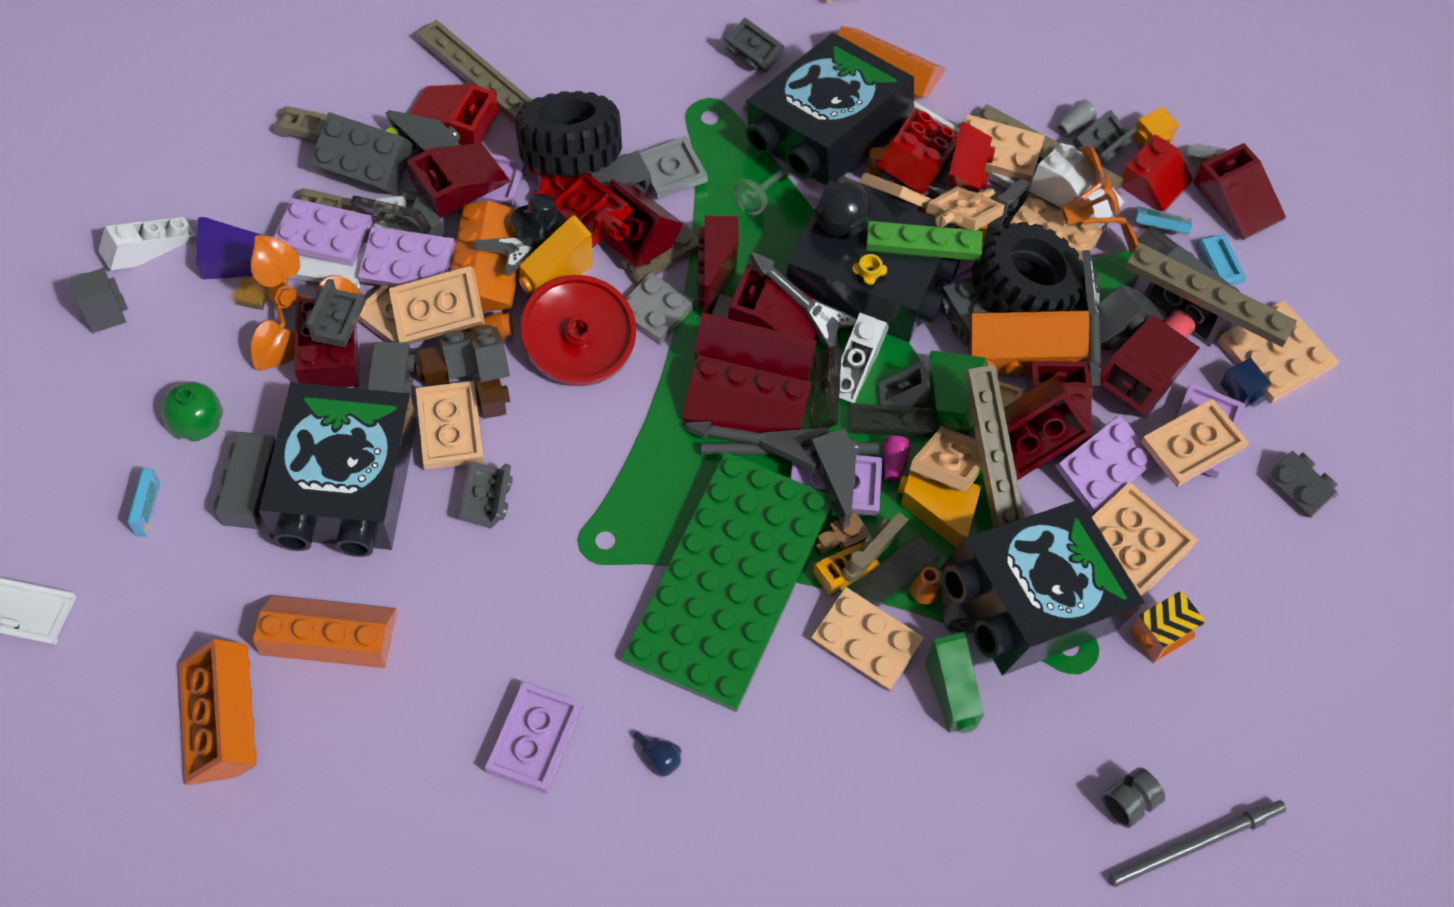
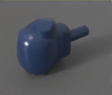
(661, 755)

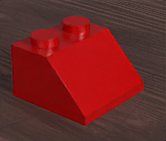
(970, 159)
(1157, 174)

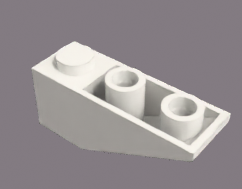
(140, 242)
(860, 355)

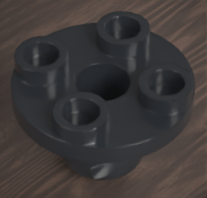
(537, 220)

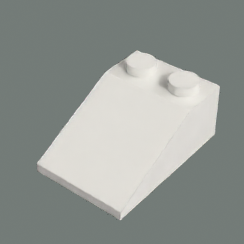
(1066, 176)

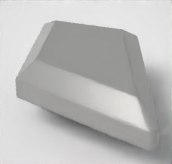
(1204, 152)

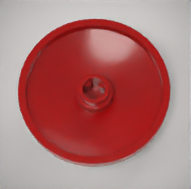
(578, 330)

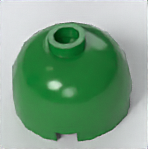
(191, 411)

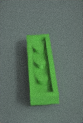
(924, 240)

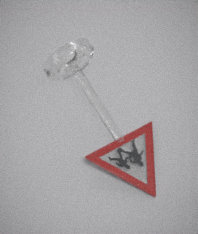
(752, 196)

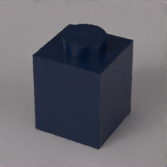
(1246, 383)

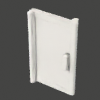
(317, 269)
(33, 609)

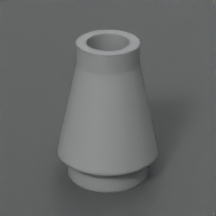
(1078, 116)

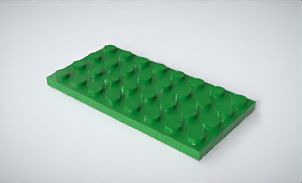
(729, 581)

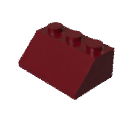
(650, 226)
(1043, 425)

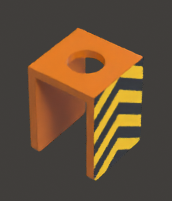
(1167, 626)

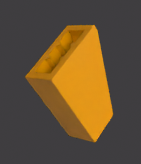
(562, 254)
(940, 507)

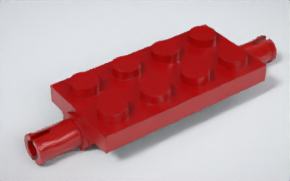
(589, 201)

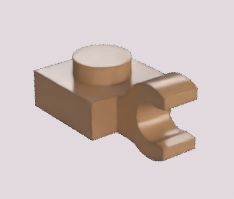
(845, 538)

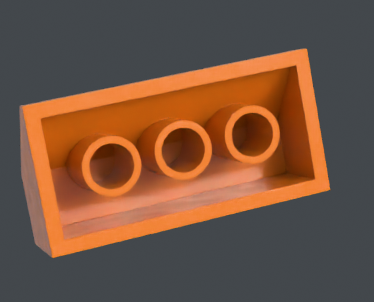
(925, 72)
(482, 222)
(1024, 337)
(325, 631)
(217, 713)

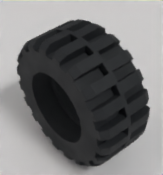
(569, 133)
(1036, 253)

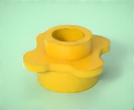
(872, 262)

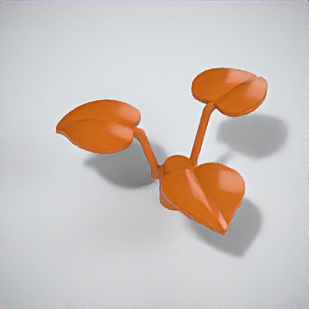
(1081, 209)
(270, 266)

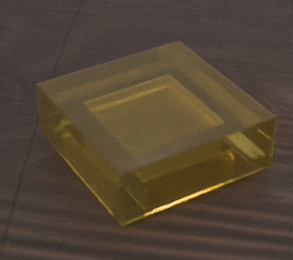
(251, 294)

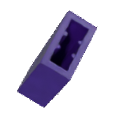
(223, 250)

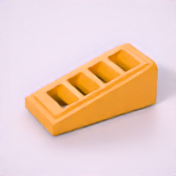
(826, 579)

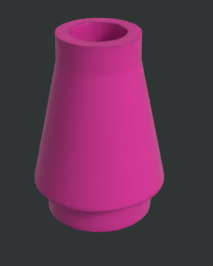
(895, 456)

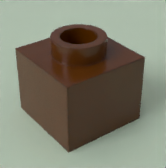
(432, 366)
(492, 398)

